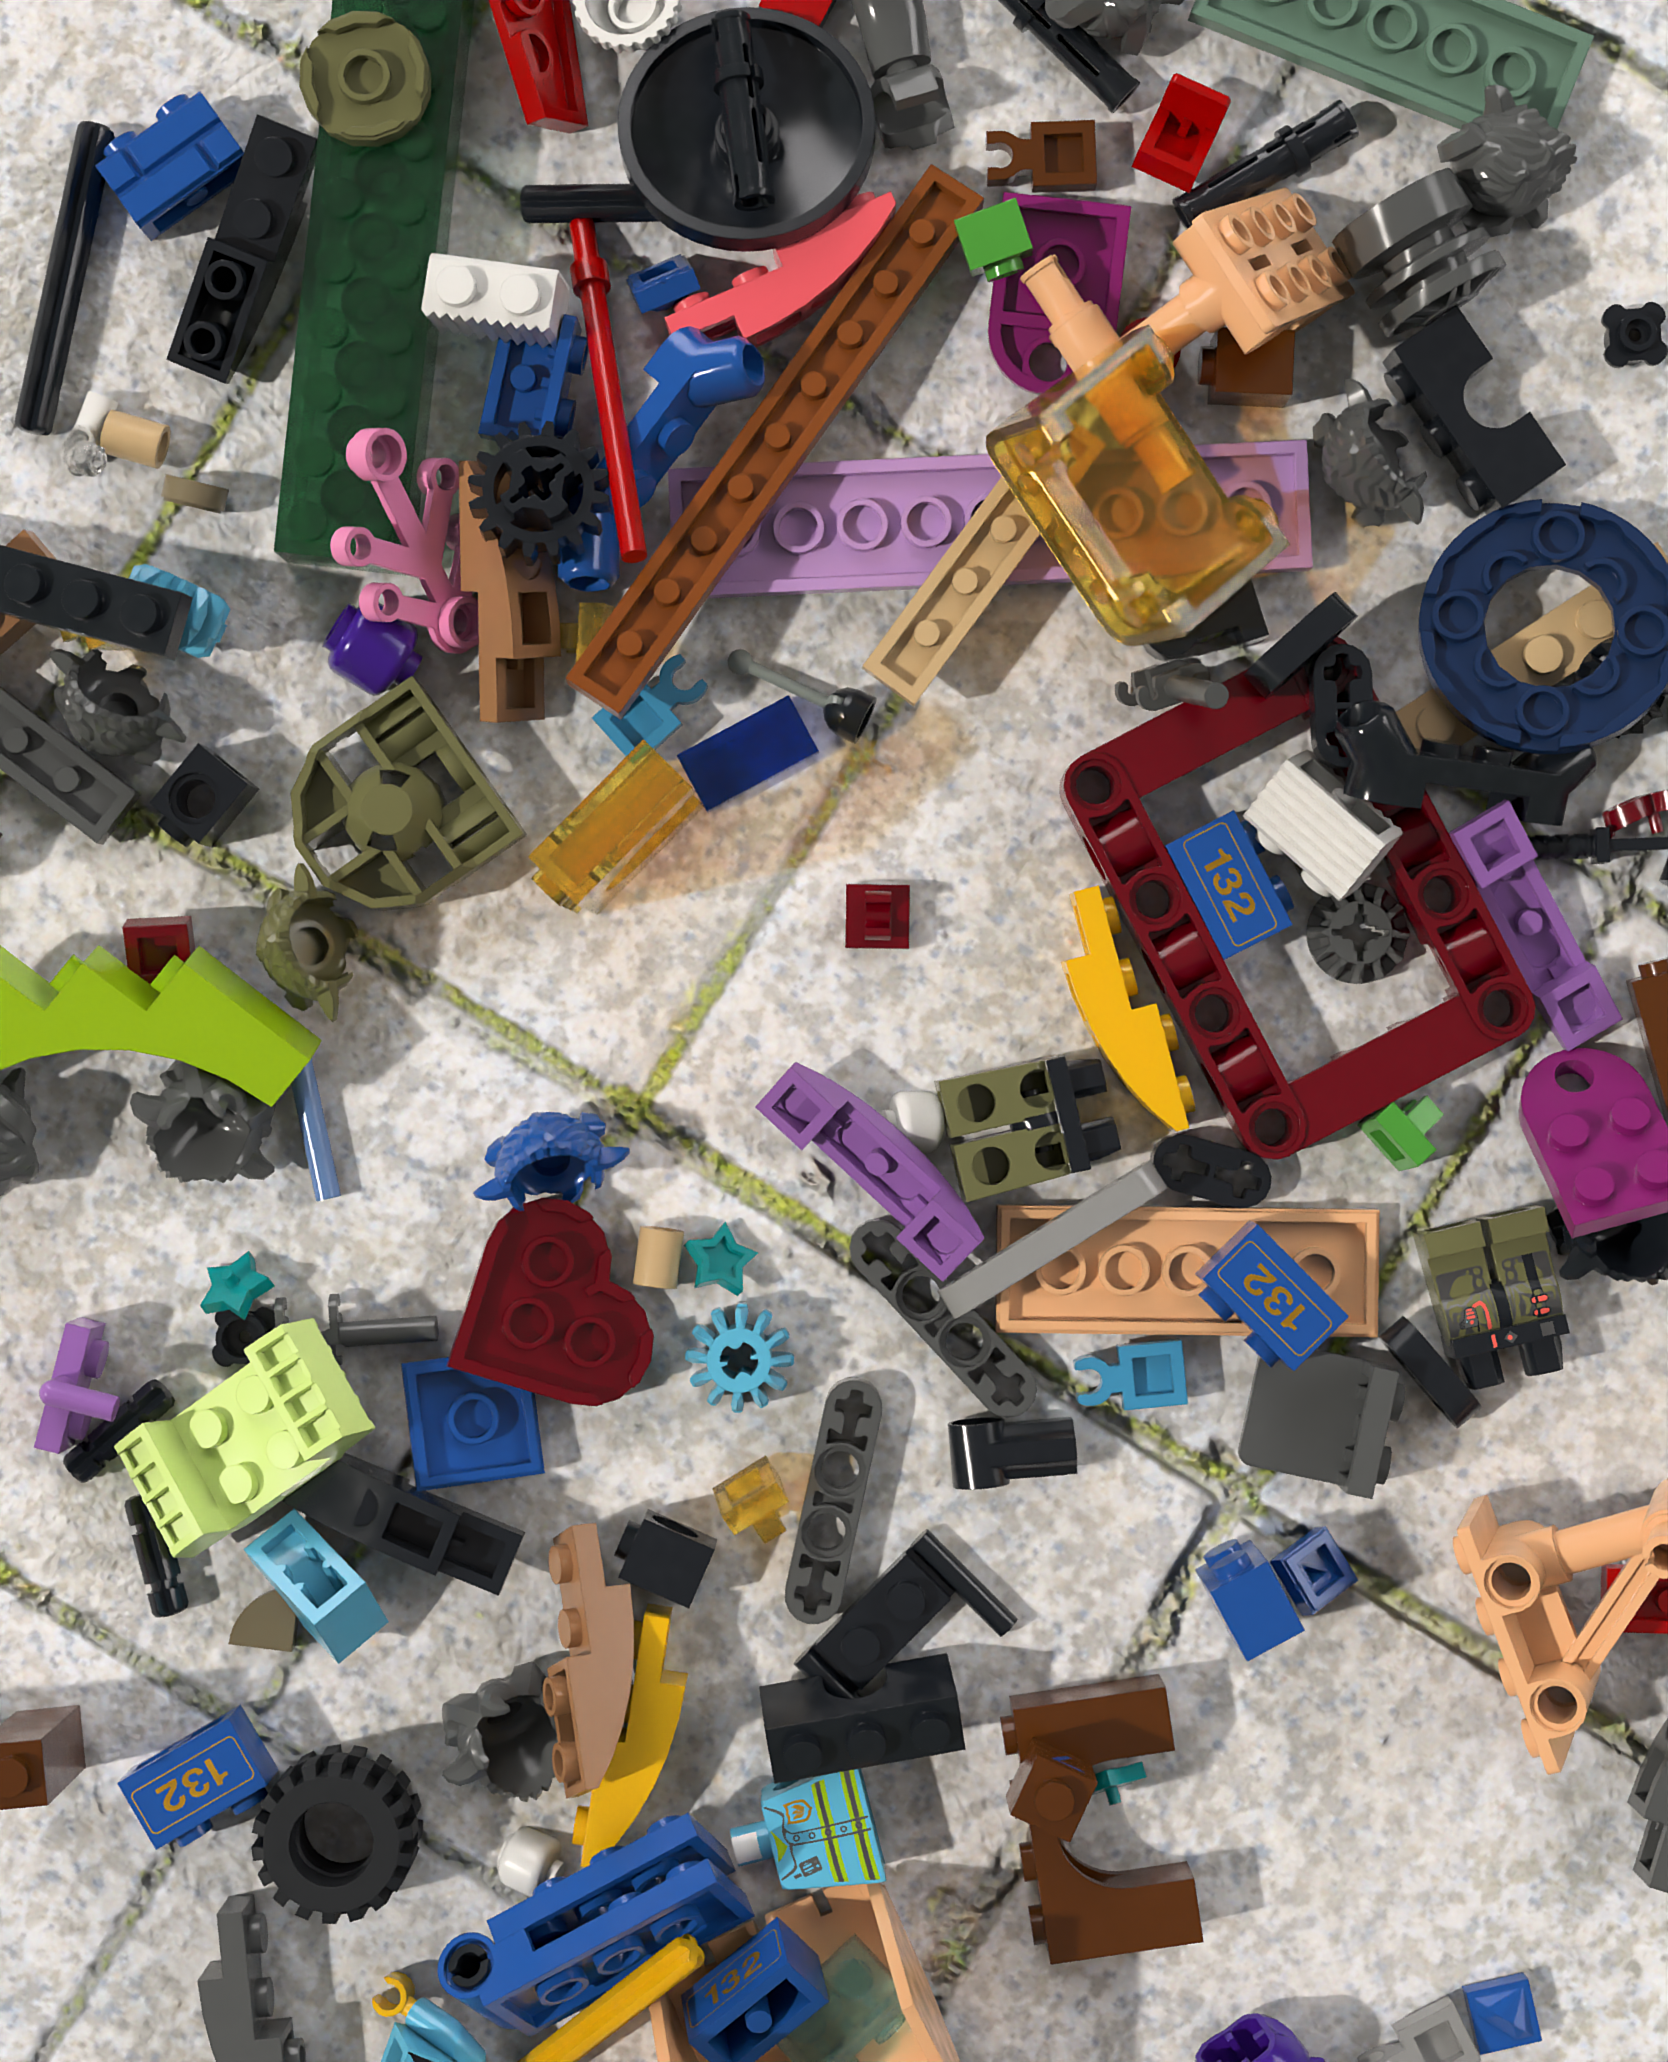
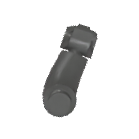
(907, 88)

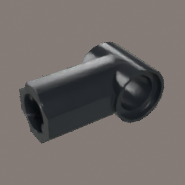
(992, 1451)

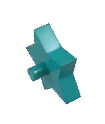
(720, 1260)
(235, 1287)
(1113, 1778)

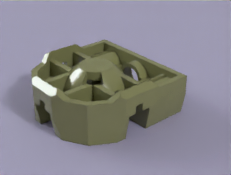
(401, 734)

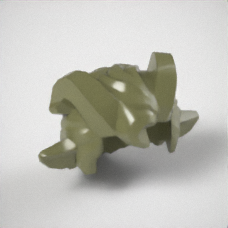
(306, 944)

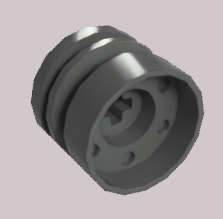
(1418, 252)

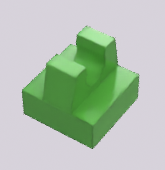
(1402, 1131)

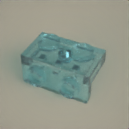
(859, 2009)

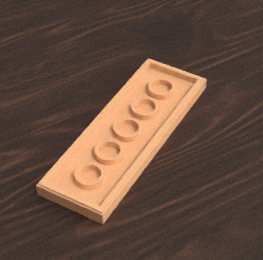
(1144, 1266)

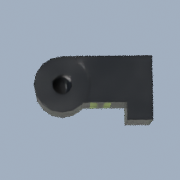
(1238, 614)

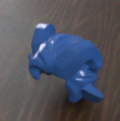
(549, 1156)

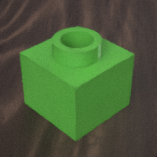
(994, 240)

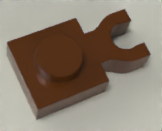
(1056, 156)

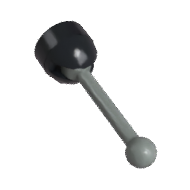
(844, 711)

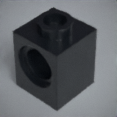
(230, 790)
(665, 1557)

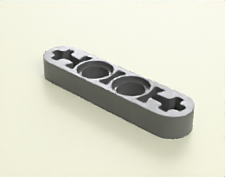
(937, 1322)
(836, 1500)

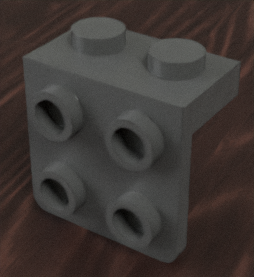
(1323, 1420)

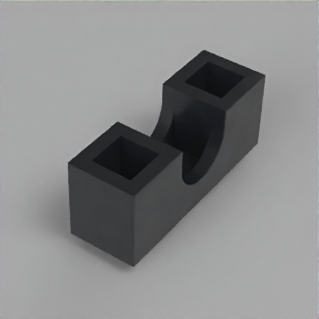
(1492, 463)
(824, 1734)

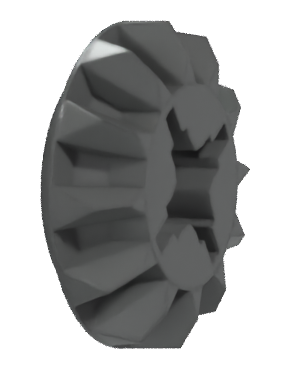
(1337, 955)

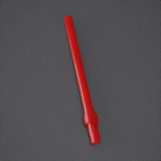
(592, 284)

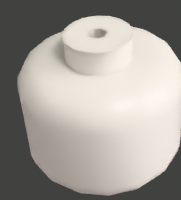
(918, 1118)
(529, 1860)

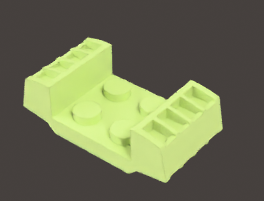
(246, 1440)

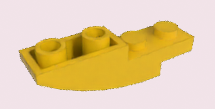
(1130, 1040)
(642, 1746)

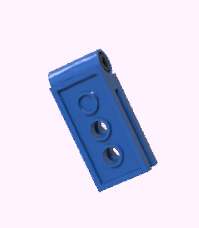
(595, 1927)

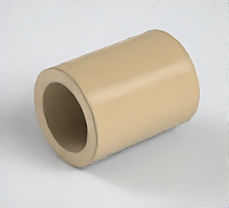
(135, 439)
(658, 1257)

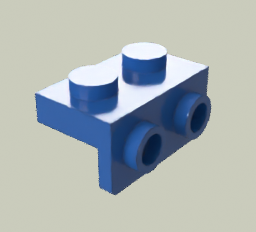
(534, 384)

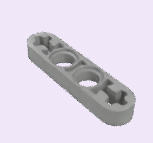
(1052, 1239)

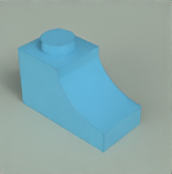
(317, 1585)

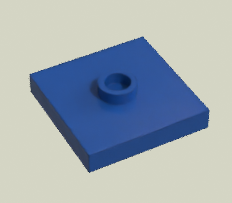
(468, 1427)

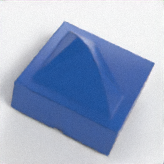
(663, 284)
(1313, 1571)
(1502, 2013)

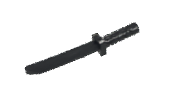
(1596, 845)

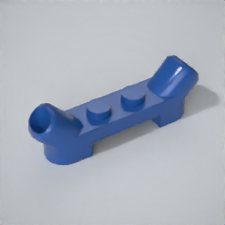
(692, 381)

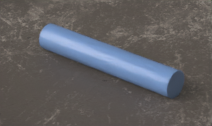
(315, 1134)

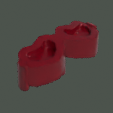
(1636, 809)

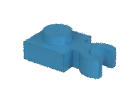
(651, 712)
(1146, 1375)

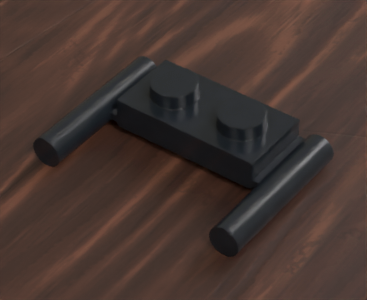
(894, 1613)

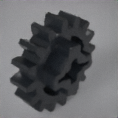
(555, 475)

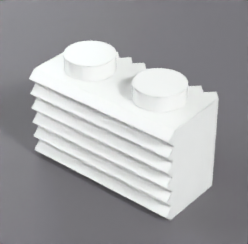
(495, 299)
(1321, 828)

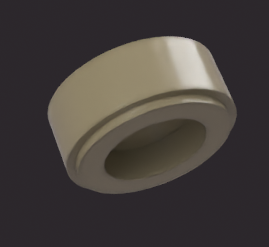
(194, 494)

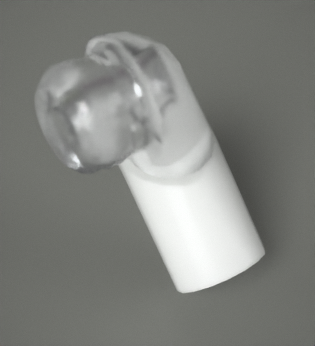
(82, 449)

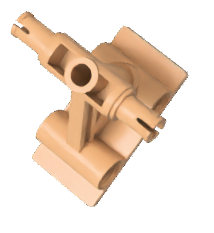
(1252, 270)
(1526, 1611)

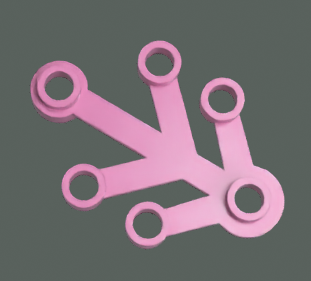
(449, 613)

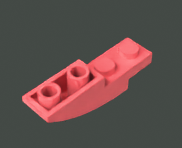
(807, 277)

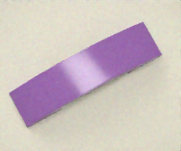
(1561, 980)
(880, 1160)

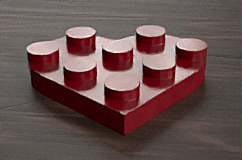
(548, 1313)

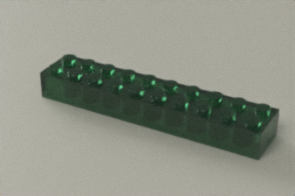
(361, 329)

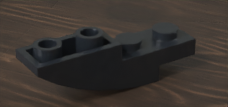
(247, 253)
(409, 1523)

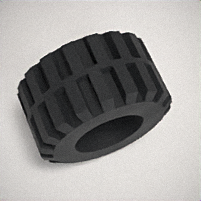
(309, 1876)

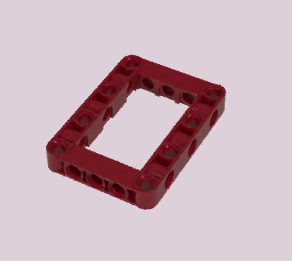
(1191, 967)

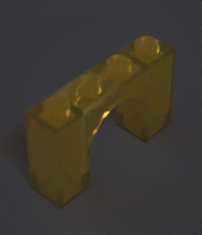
(614, 832)

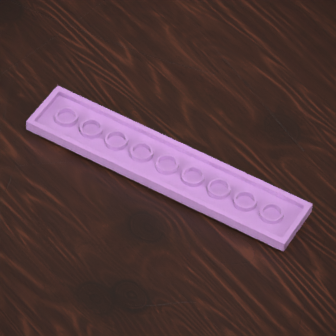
(897, 517)

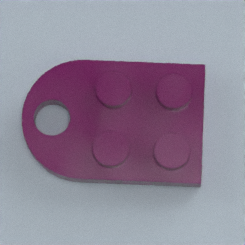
(1091, 251)
(1596, 1146)

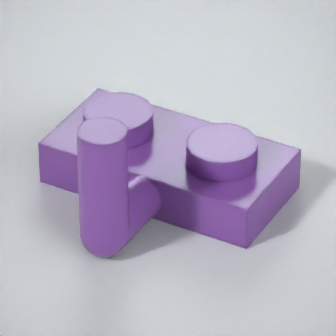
(67, 1395)

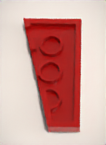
(543, 61)

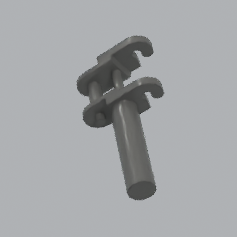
(1172, 684)
(367, 1331)

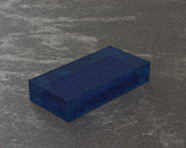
(748, 754)

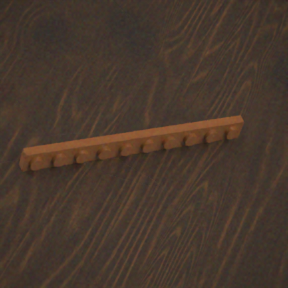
(773, 444)

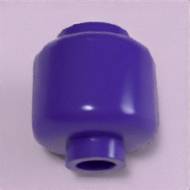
(372, 652)

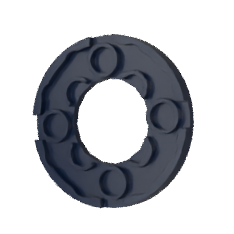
(1541, 537)

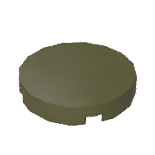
(365, 79)

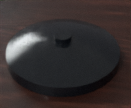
(814, 123)

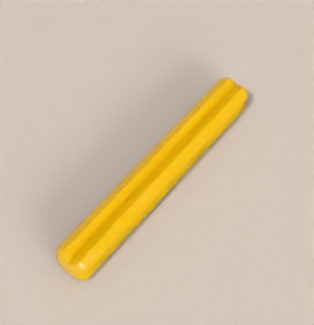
(621, 2003)

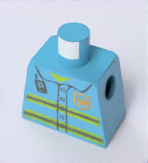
(815, 1832)

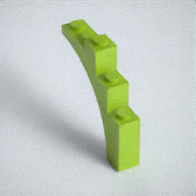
(187, 1014)

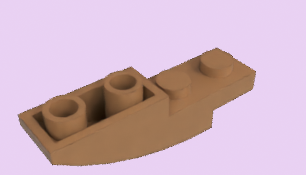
(514, 615)
(594, 1684)

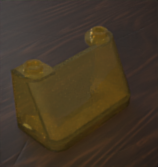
(1131, 496)

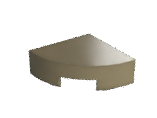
(266, 1624)

